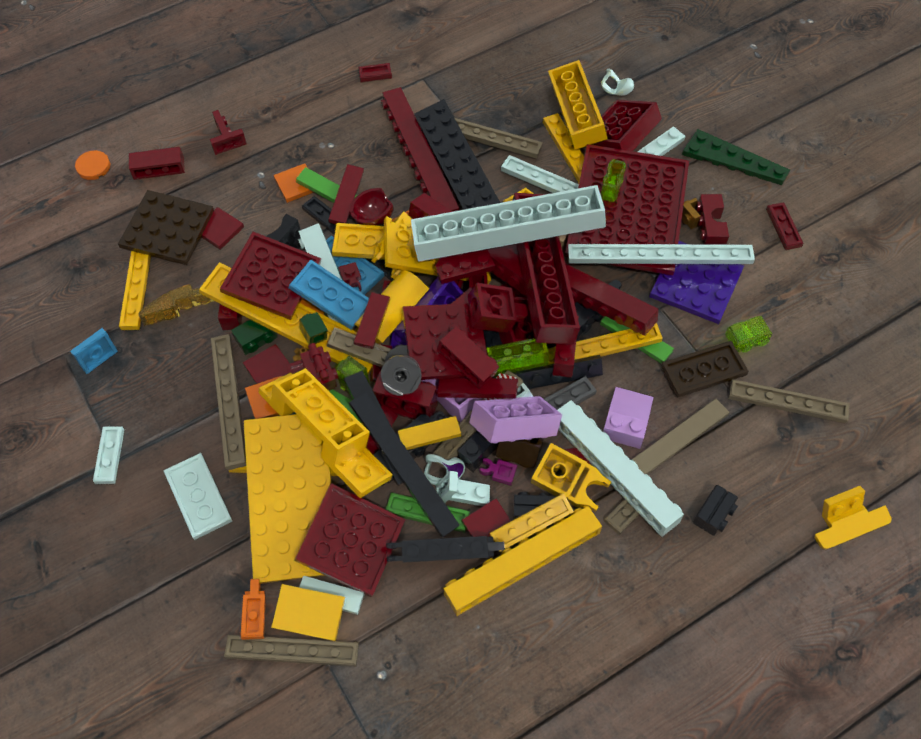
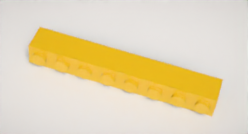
(522, 560)

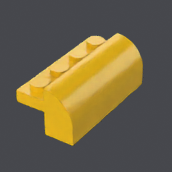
(403, 291)

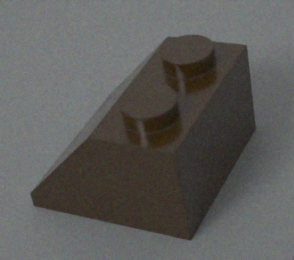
(520, 451)

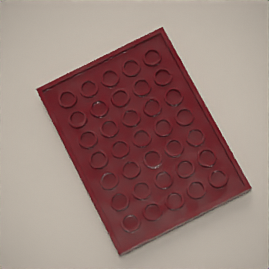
(647, 202)

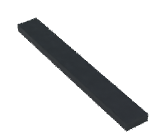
(321, 213)
(404, 464)

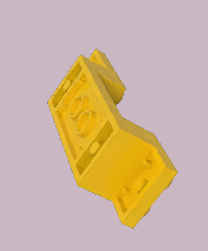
(341, 432)

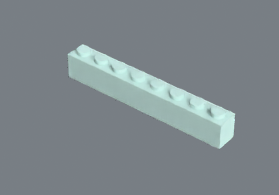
(619, 469)

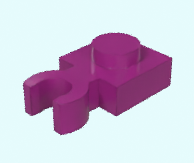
(502, 471)

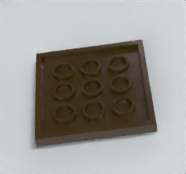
(166, 227)

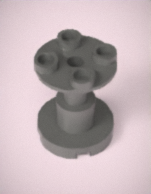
(400, 372)

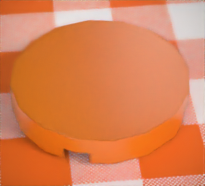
(92, 165)

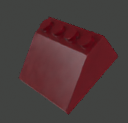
(629, 123)

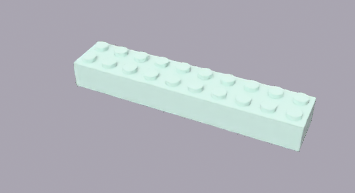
(508, 223)

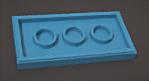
(369, 273)
(330, 294)

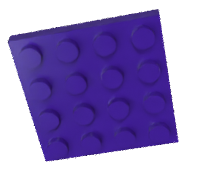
(698, 288)

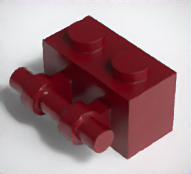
(317, 363)

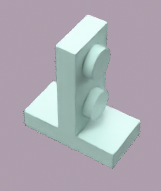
(462, 491)

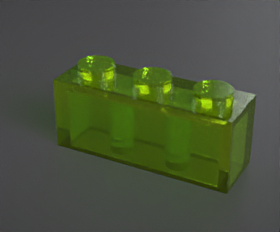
(519, 355)

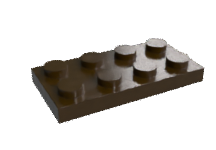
(704, 368)

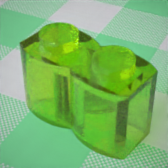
(613, 180)
(749, 334)

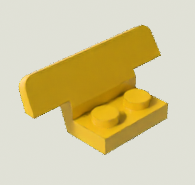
(849, 518)

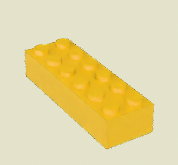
(577, 105)

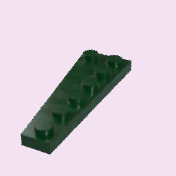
(721, 152)

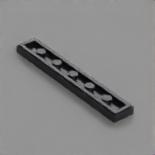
(357, 385)

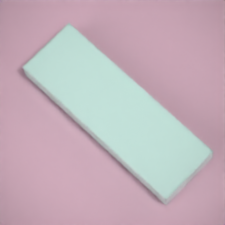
(108, 455)
(353, 598)

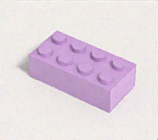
(515, 419)

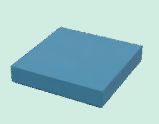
(94, 351)

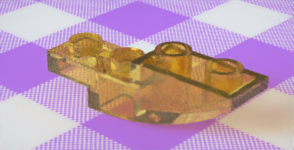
(168, 305)

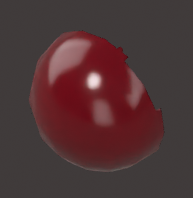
(371, 207)

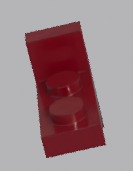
(227, 140)

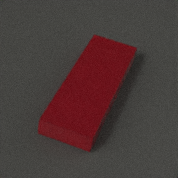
(784, 226)
(372, 320)

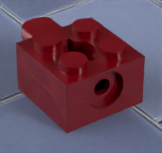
(494, 308)

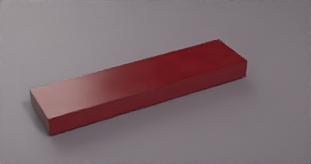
(346, 194)
(466, 389)

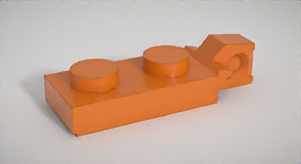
(253, 612)

